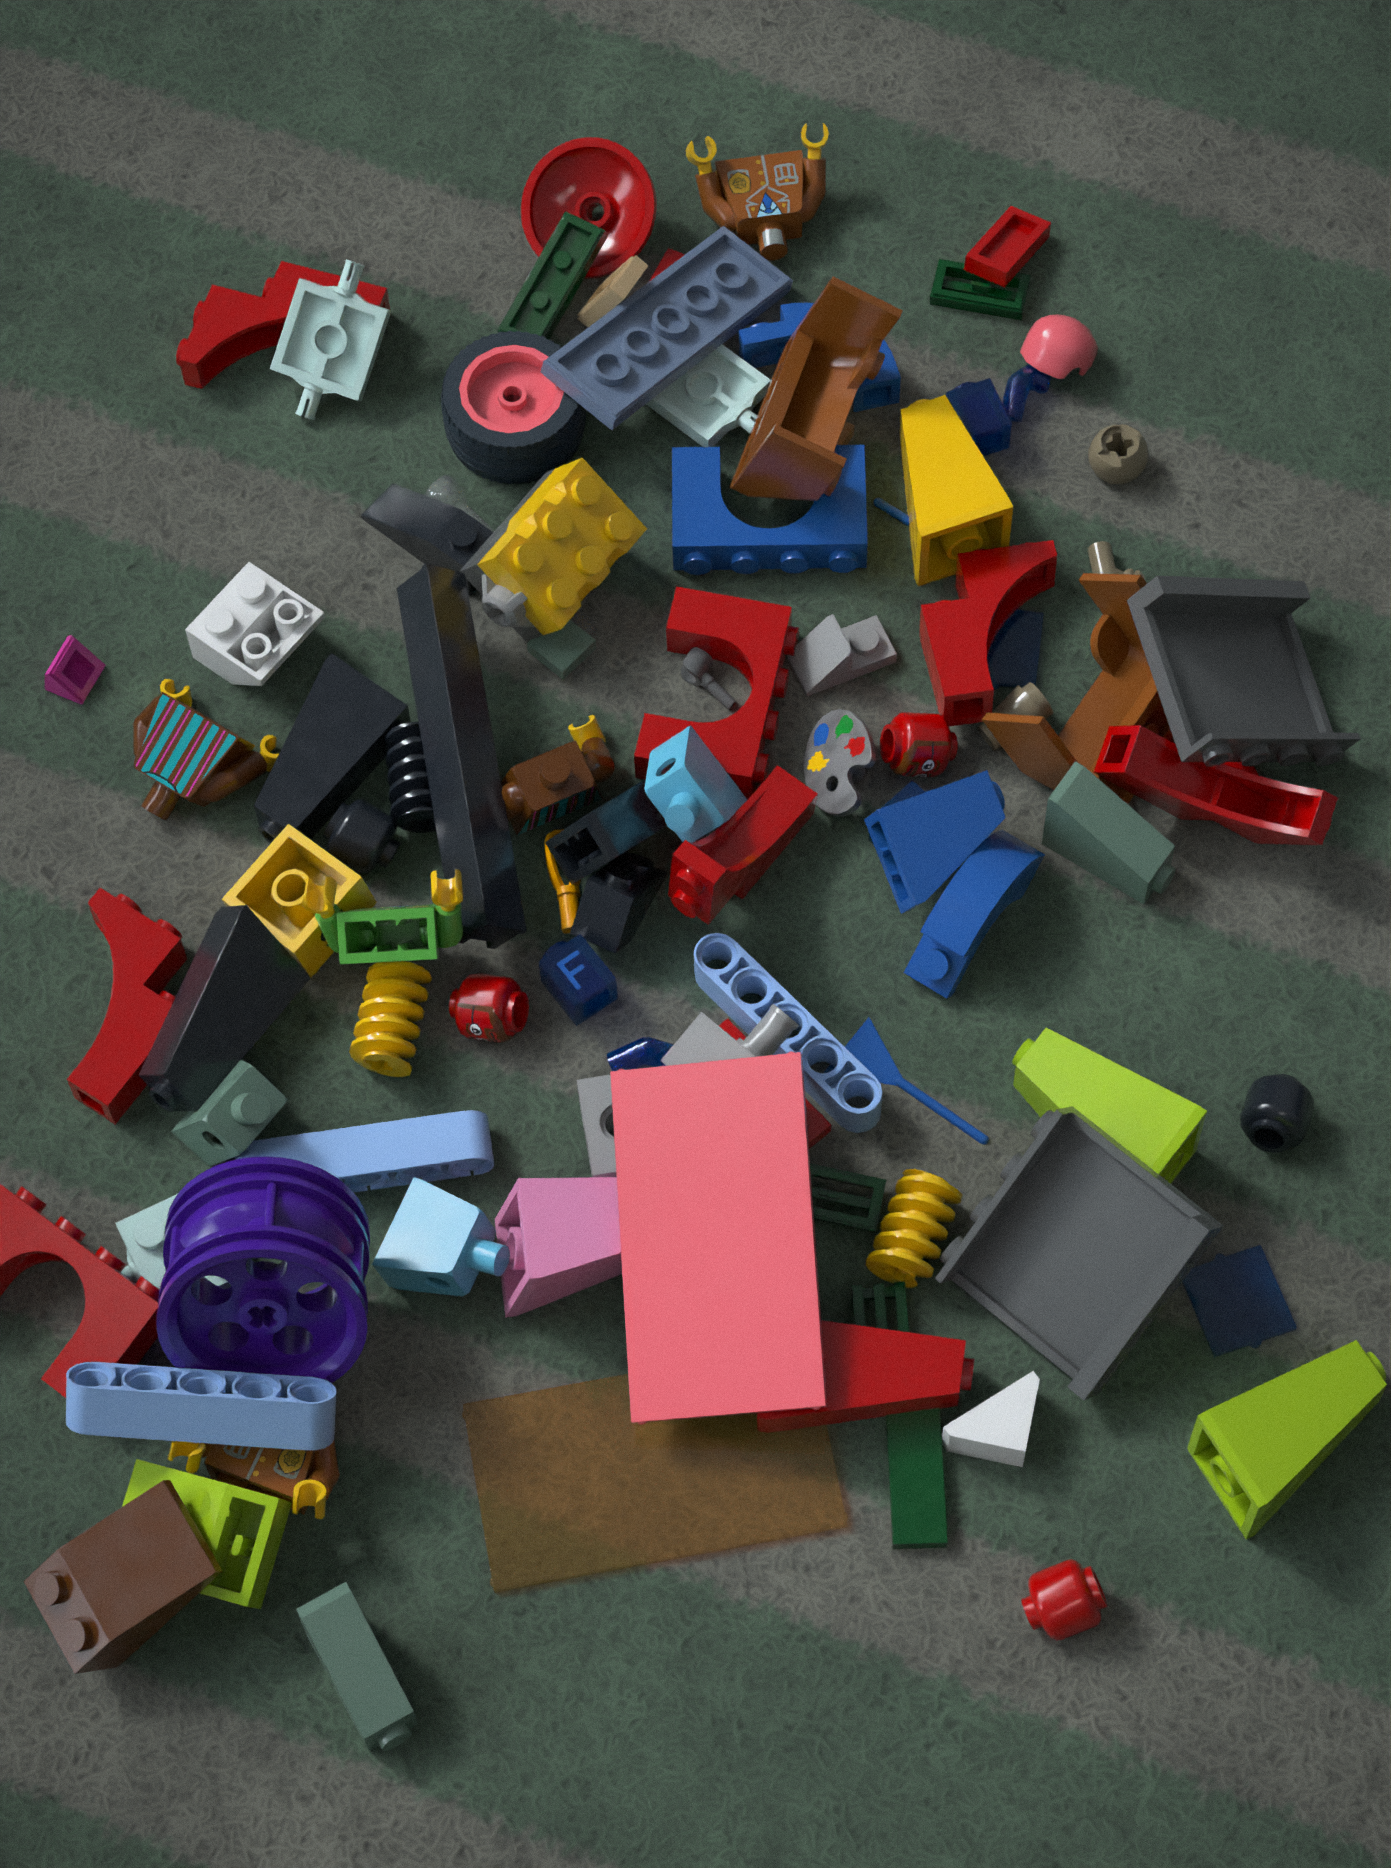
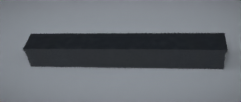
(460, 753)

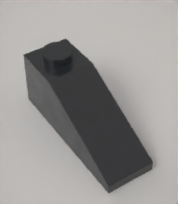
(427, 528)

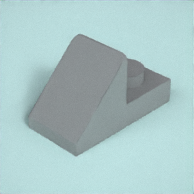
(839, 654)

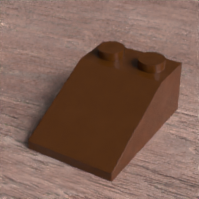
(123, 1579)

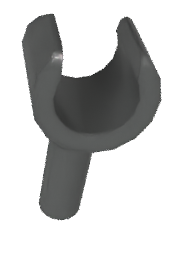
(695, 671)

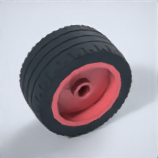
(505, 413)

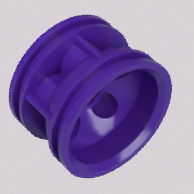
(263, 1321)

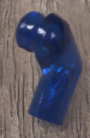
(1020, 386)
(638, 1053)

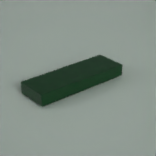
(555, 277)
(916, 1480)

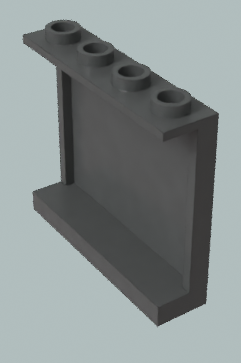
(1234, 671)
(1079, 1248)

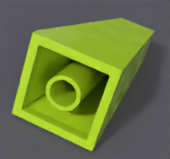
(1131, 1109)
(1281, 1431)

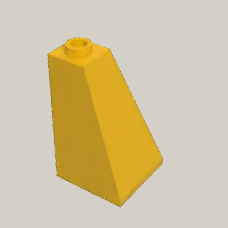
(948, 490)

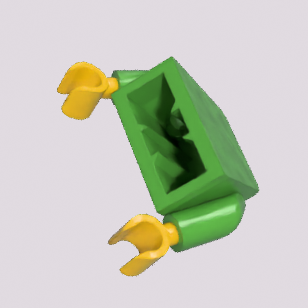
(393, 931)

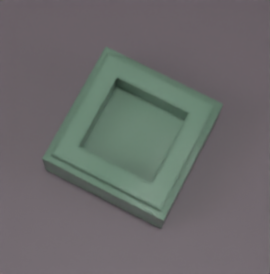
(562, 649)

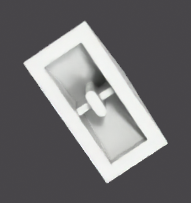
(996, 1427)

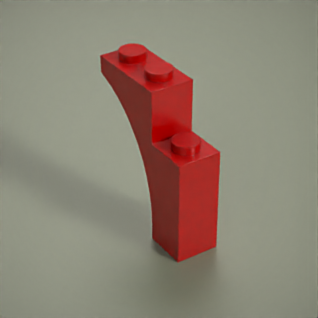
(239, 323)
(961, 631)
(1241, 801)
(741, 849)
(143, 961)

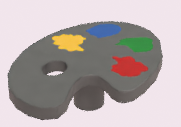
(841, 750)

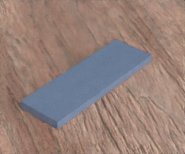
(666, 327)

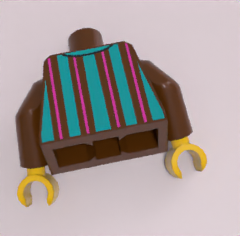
(192, 753)
(558, 779)

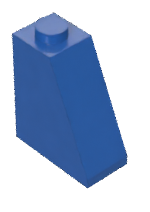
(933, 834)

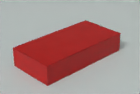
(1007, 246)

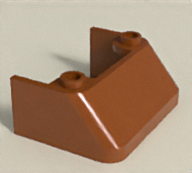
(812, 395)
(1118, 697)

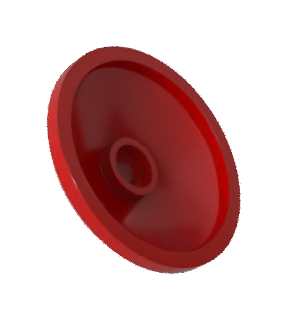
(578, 180)

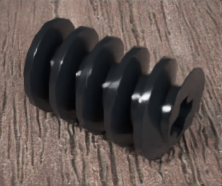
(408, 779)

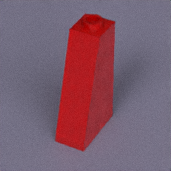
(880, 1374)

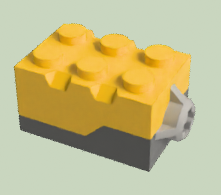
(552, 550)

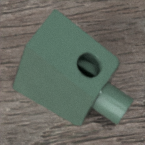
(232, 1113)

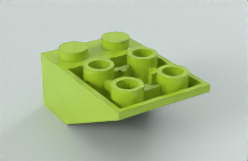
(236, 1524)

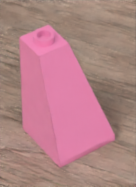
(558, 1238)

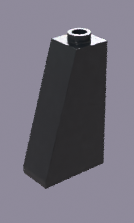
(328, 750)
(221, 1010)

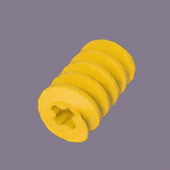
(387, 1016)
(911, 1226)

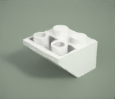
(251, 627)

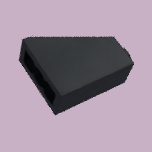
(605, 833)

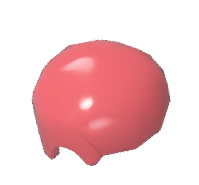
(1059, 345)

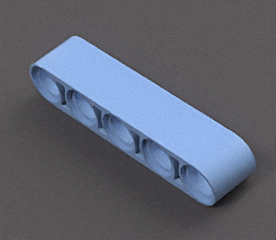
(814, 1041)
(391, 1150)
(200, 1406)

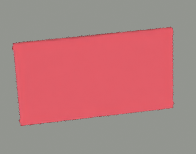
(717, 1239)

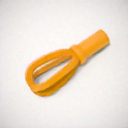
(566, 894)

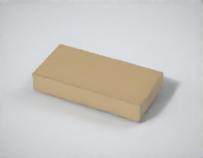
(612, 291)

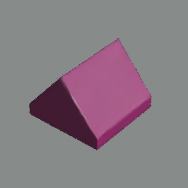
(73, 671)

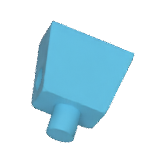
(695, 790)
(438, 1244)

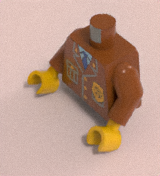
(763, 195)
(288, 1474)

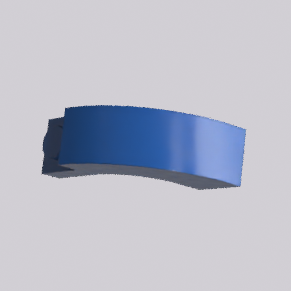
(765, 342)
(968, 907)

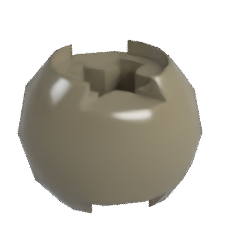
(1132, 452)

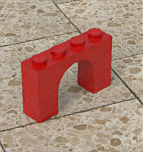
(755, 642)
(117, 1312)

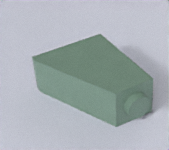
(1106, 836)
(358, 1668)

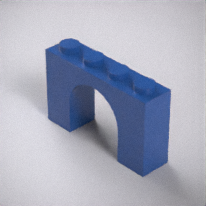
(713, 539)

